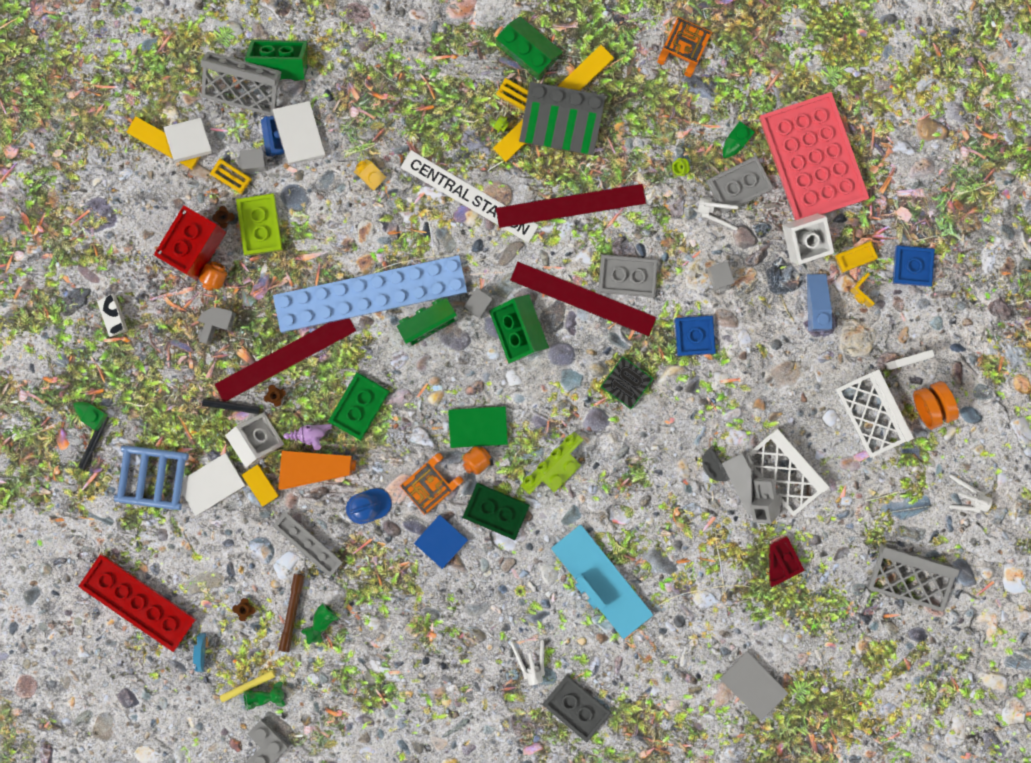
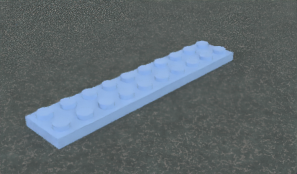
(369, 294)

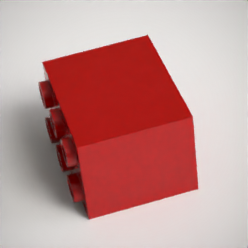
(190, 242)

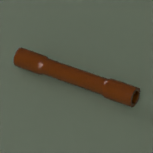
(287, 634)

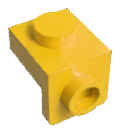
(369, 174)

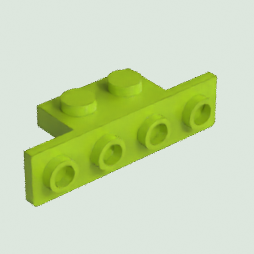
(556, 467)

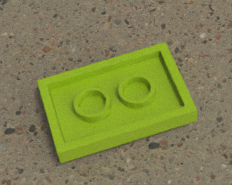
(259, 224)

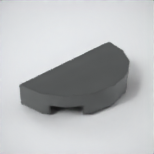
(713, 466)

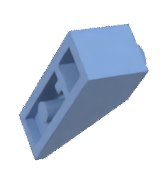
(818, 303)

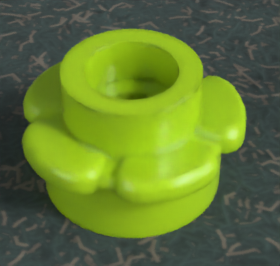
(501, 124)
(678, 169)

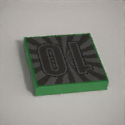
(626, 382)

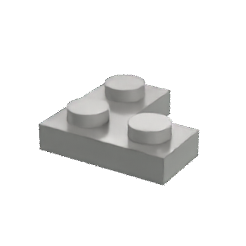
(270, 743)

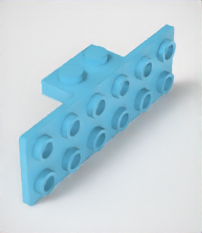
(601, 582)

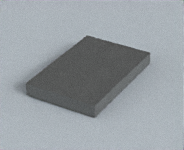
(576, 708)

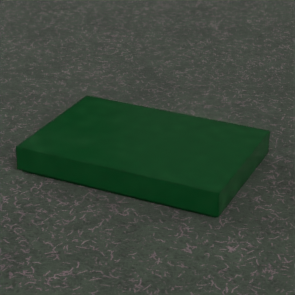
(496, 511)

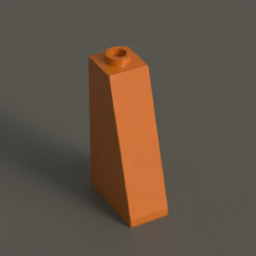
(309, 468)

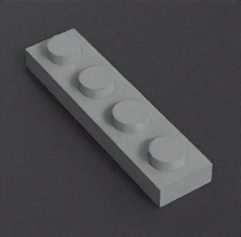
(307, 544)

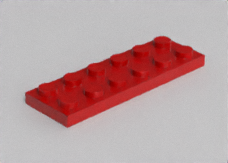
(137, 602)

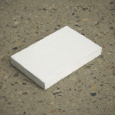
(298, 132)
(211, 484)

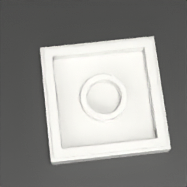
(187, 140)
(909, 360)

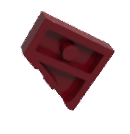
(782, 561)

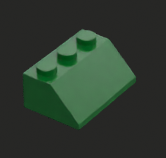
(528, 47)
(281, 55)
(427, 321)
(518, 328)

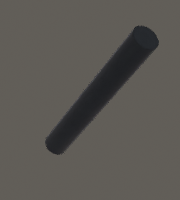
(231, 406)
(91, 446)

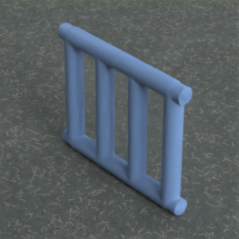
(157, 501)

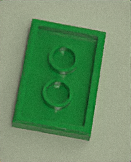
(358, 406)
(478, 427)

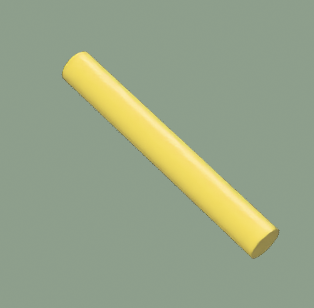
(247, 686)

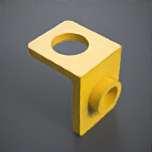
(859, 296)

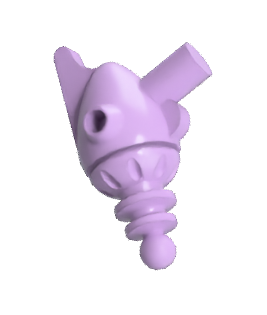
(309, 434)

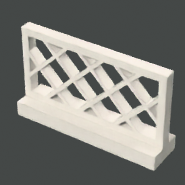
(889, 405)
(801, 465)

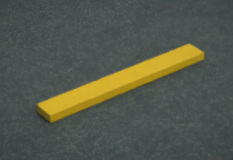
(576, 80)

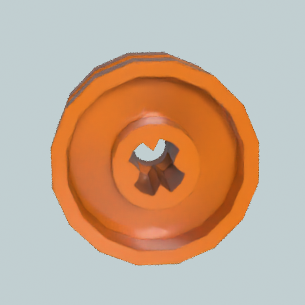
(936, 405)

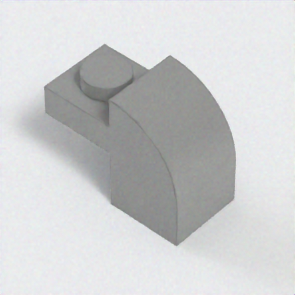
(213, 319)
(767, 502)

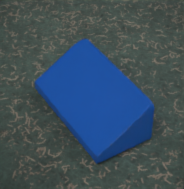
(271, 137)

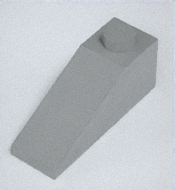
(741, 473)

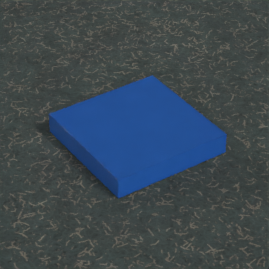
(913, 266)
(695, 335)
(440, 541)

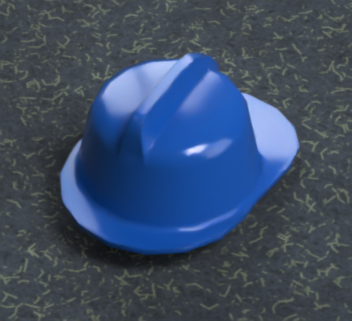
(368, 506)

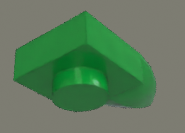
(737, 140)
(90, 414)

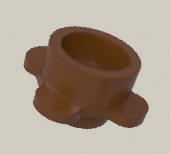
(217, 217)
(277, 400)
(243, 604)

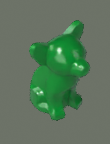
(322, 618)
(260, 698)

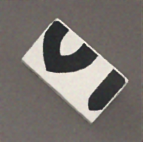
(112, 315)

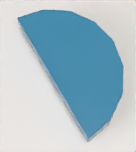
(199, 652)

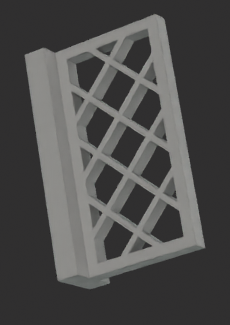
(241, 71)
(922, 563)

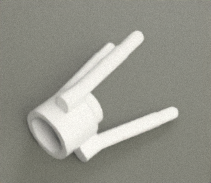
(707, 205)
(979, 501)
(533, 673)

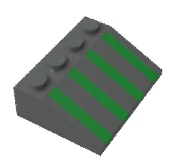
(561, 118)

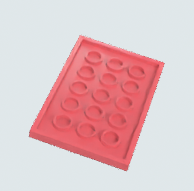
(813, 157)

